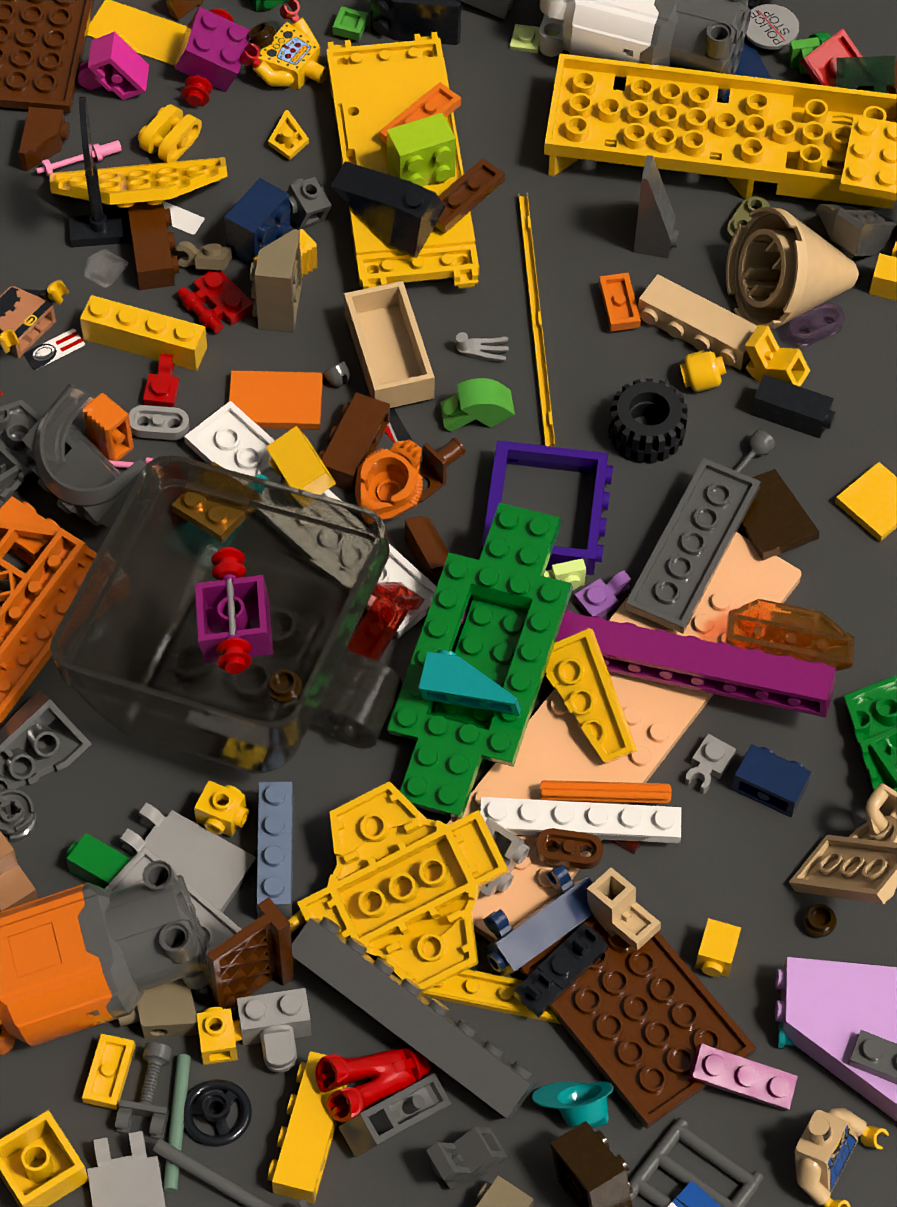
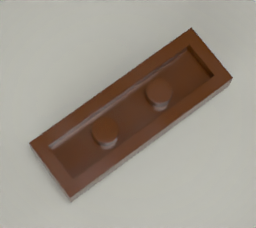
(468, 193)

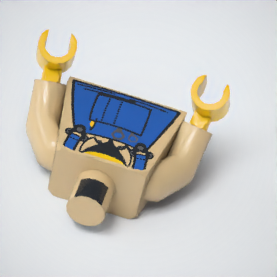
(826, 1149)

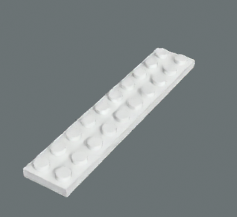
(241, 445)

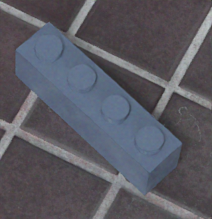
(275, 845)

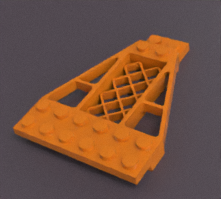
(35, 605)

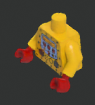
(291, 56)

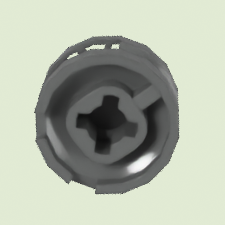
(17, 815)

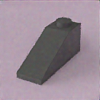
(394, 1115)

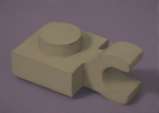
(209, 257)

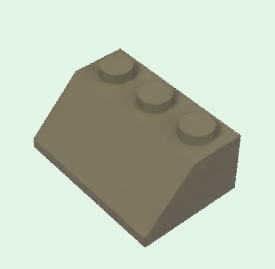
(277, 283)

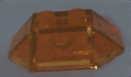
(791, 632)

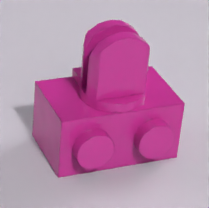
(114, 67)

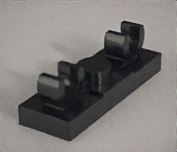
(561, 970)

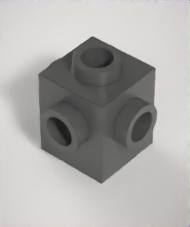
(308, 202)

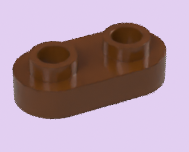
(569, 847)

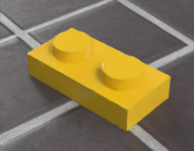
(108, 1071)

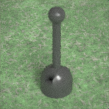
(759, 445)

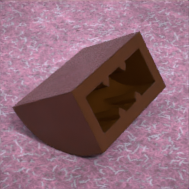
(426, 546)

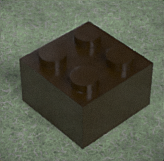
(590, 1169)

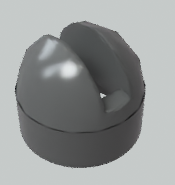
(338, 375)

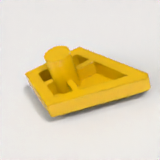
(288, 136)

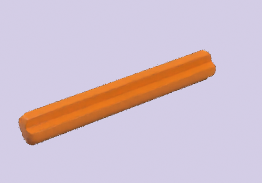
(605, 791)

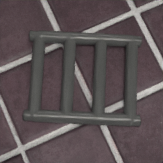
(660, 1158)

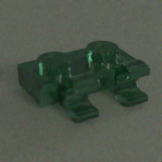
(866, 72)

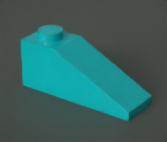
(456, 682)

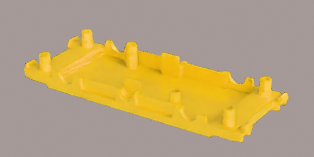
(368, 92)

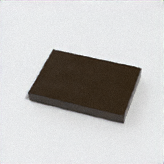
(776, 518)

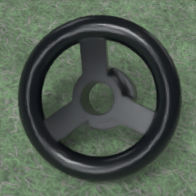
(213, 1100)

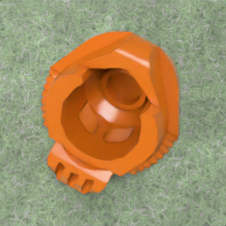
(390, 480)

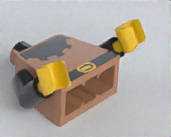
(27, 316)

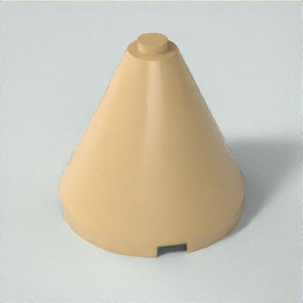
(783, 268)

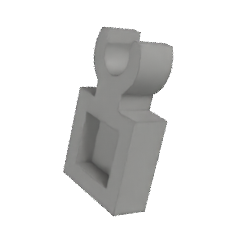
(710, 759)

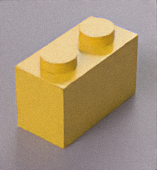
(299, 463)

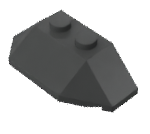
(855, 229)

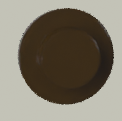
(262, 35)
(284, 686)
(819, 920)

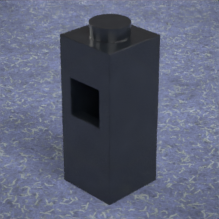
(793, 406)

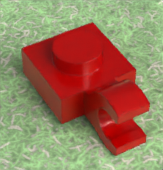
(162, 388)

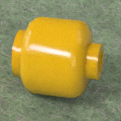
(702, 370)

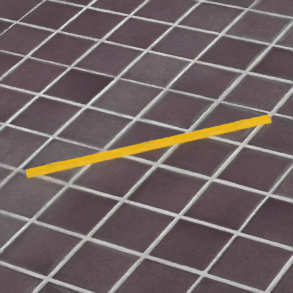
(536, 321)

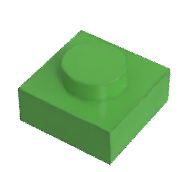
(350, 23)

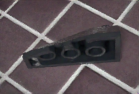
(390, 205)

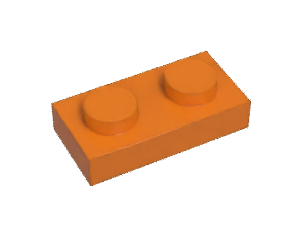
(619, 302)

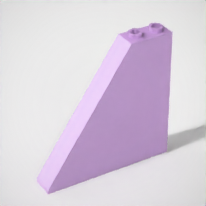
(828, 1006)

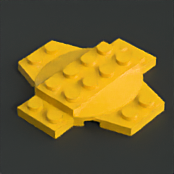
(407, 884)

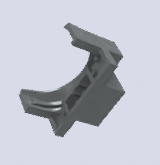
(84, 476)

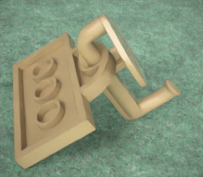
(857, 865)

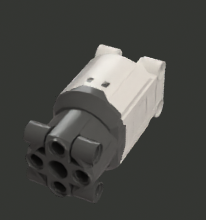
(652, 32)

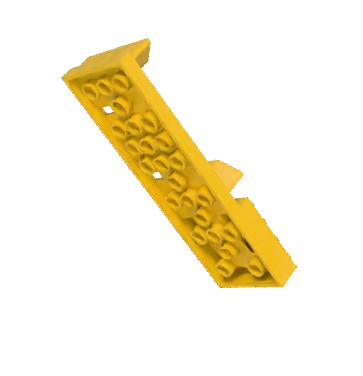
(764, 133)

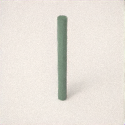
(177, 1119)

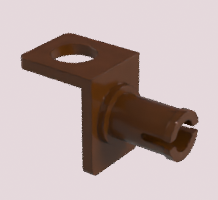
(435, 465)

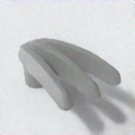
(482, 347)

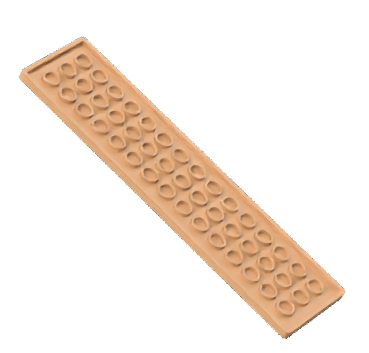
(654, 711)

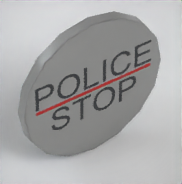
(772, 26)

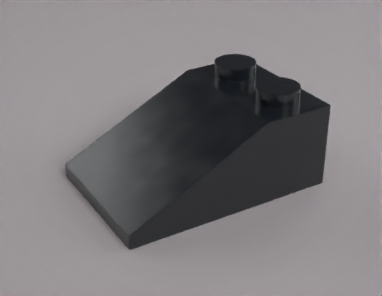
(408, 17)

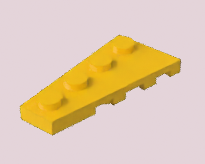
(588, 692)

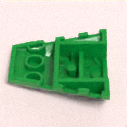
(875, 726)

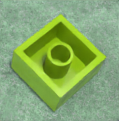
(422, 150)

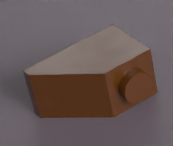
(42, 136)

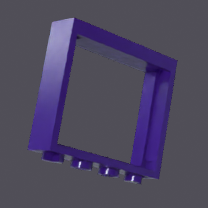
(558, 459)

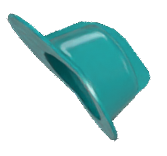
(577, 1101)

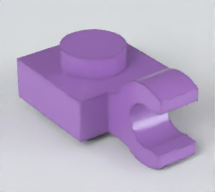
(601, 598)

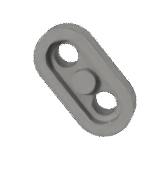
(159, 422)

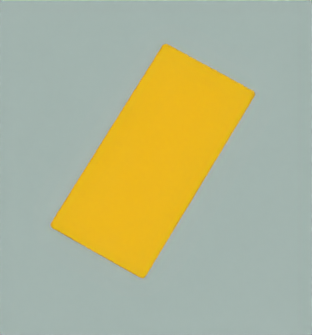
(140, 30)

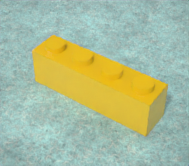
(143, 332)
(306, 1138)

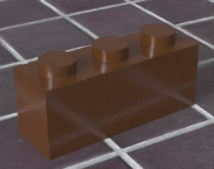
(153, 245)
(355, 438)

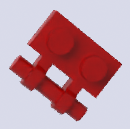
(222, 295)

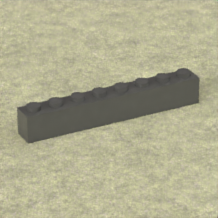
(413, 1017)

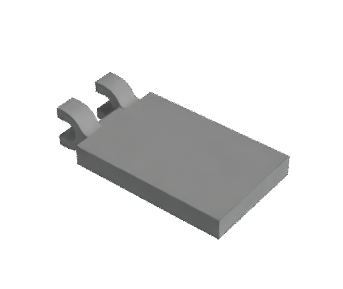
(200, 856)
(127, 1179)

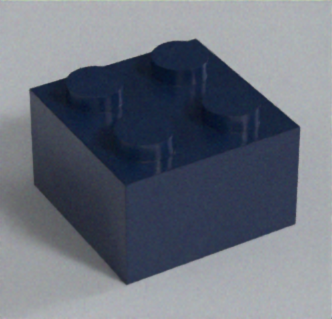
(257, 220)

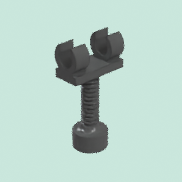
(157, 1056)

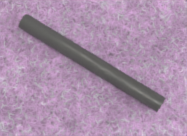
(208, 1175)

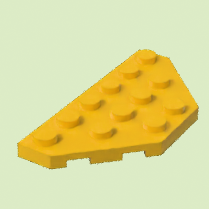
(142, 182)

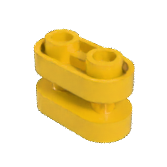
(169, 133)

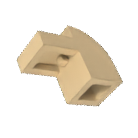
(616, 909)

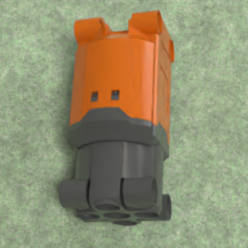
(94, 954)

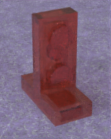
(384, 618)

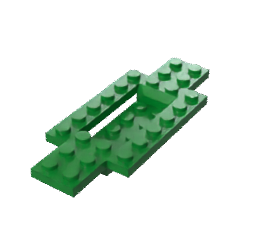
(504, 637)

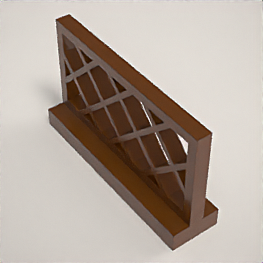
(252, 957)

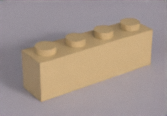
(696, 321)

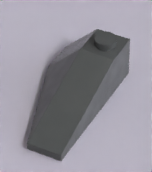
(655, 216)
(37, 743)

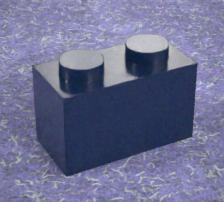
(771, 780)

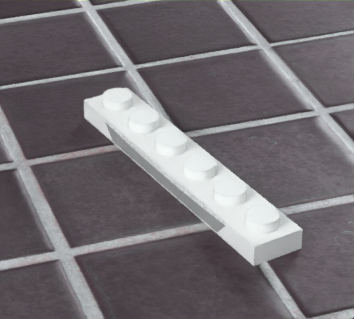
(599, 819)

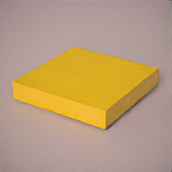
(872, 501)

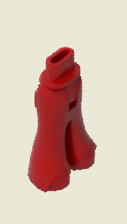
(388, 1071)

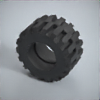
(650, 400)

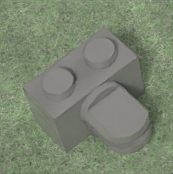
(275, 1023)

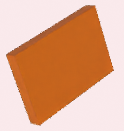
(279, 398)

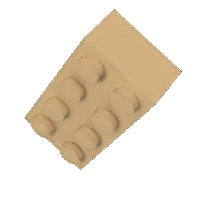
(389, 344)

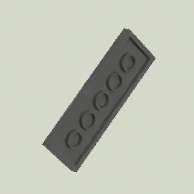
(692, 545)

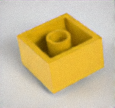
(40, 1163)

